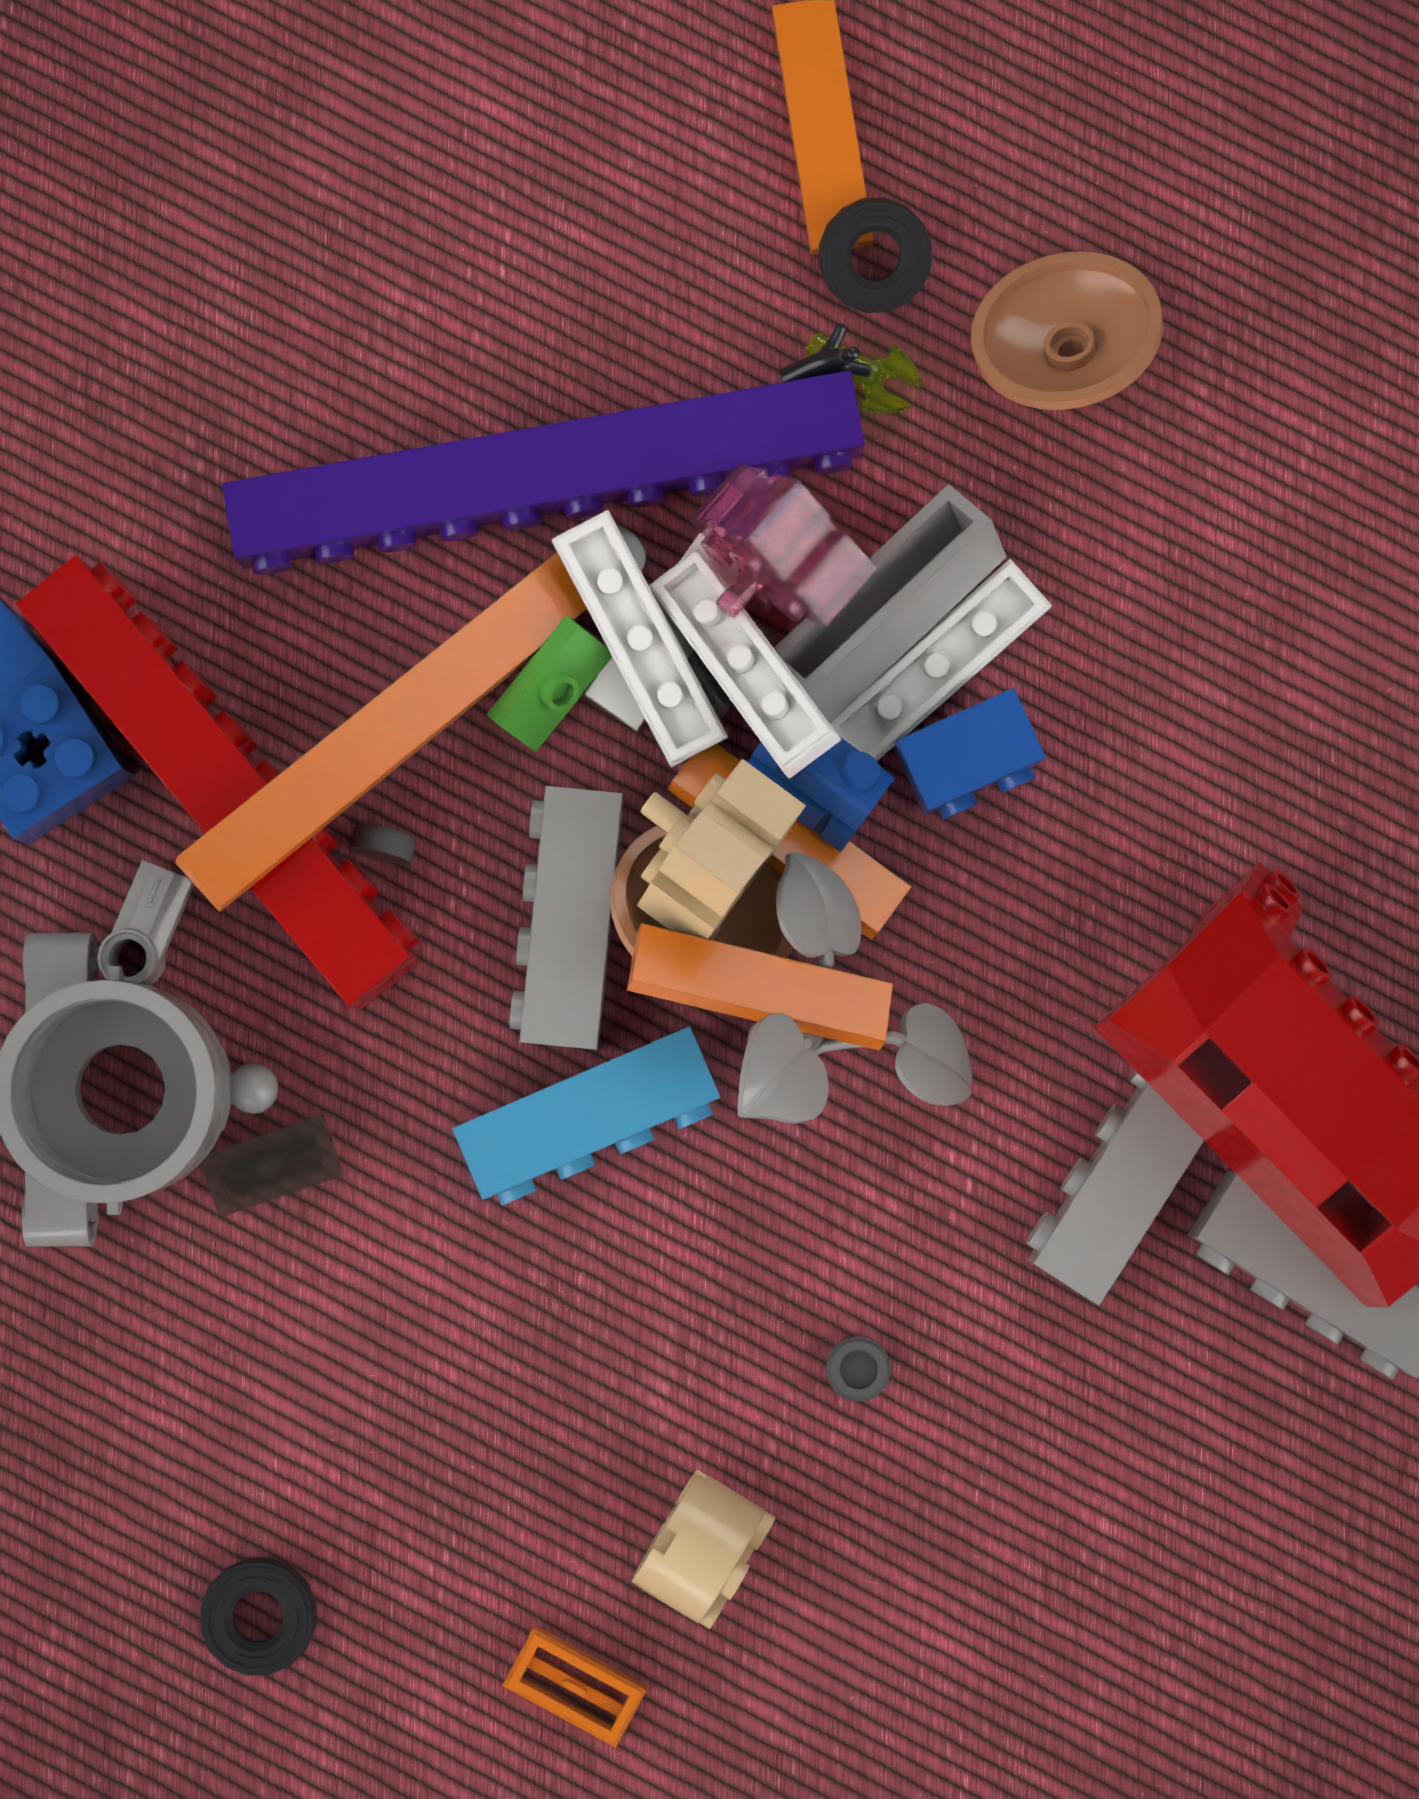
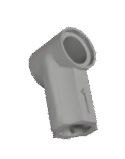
(148, 917)

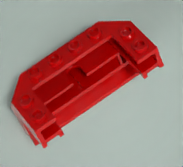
(1324, 1090)

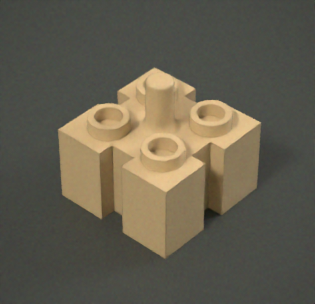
(714, 849)

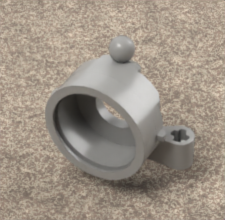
(42, 1116)

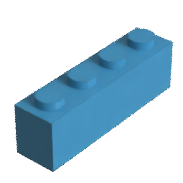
(585, 1114)

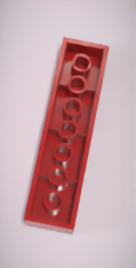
(211, 773)

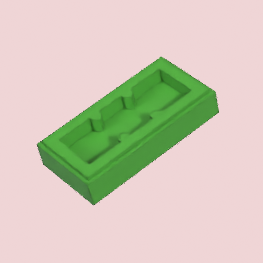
(550, 684)

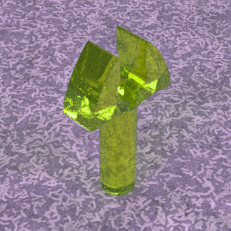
(895, 365)

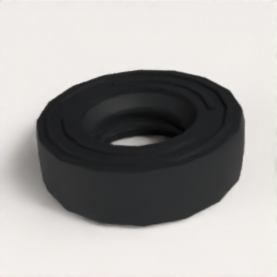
(913, 262)
(225, 1639)

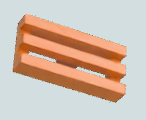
(527, 1659)

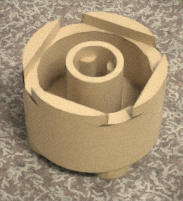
(703, 1549)

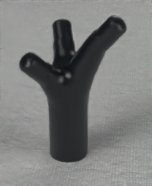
(828, 360)

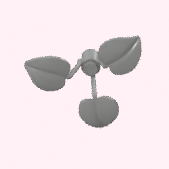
(781, 1064)

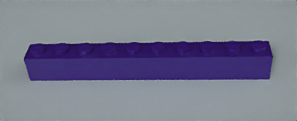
(541, 472)

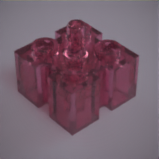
(782, 547)

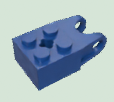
(47, 706)

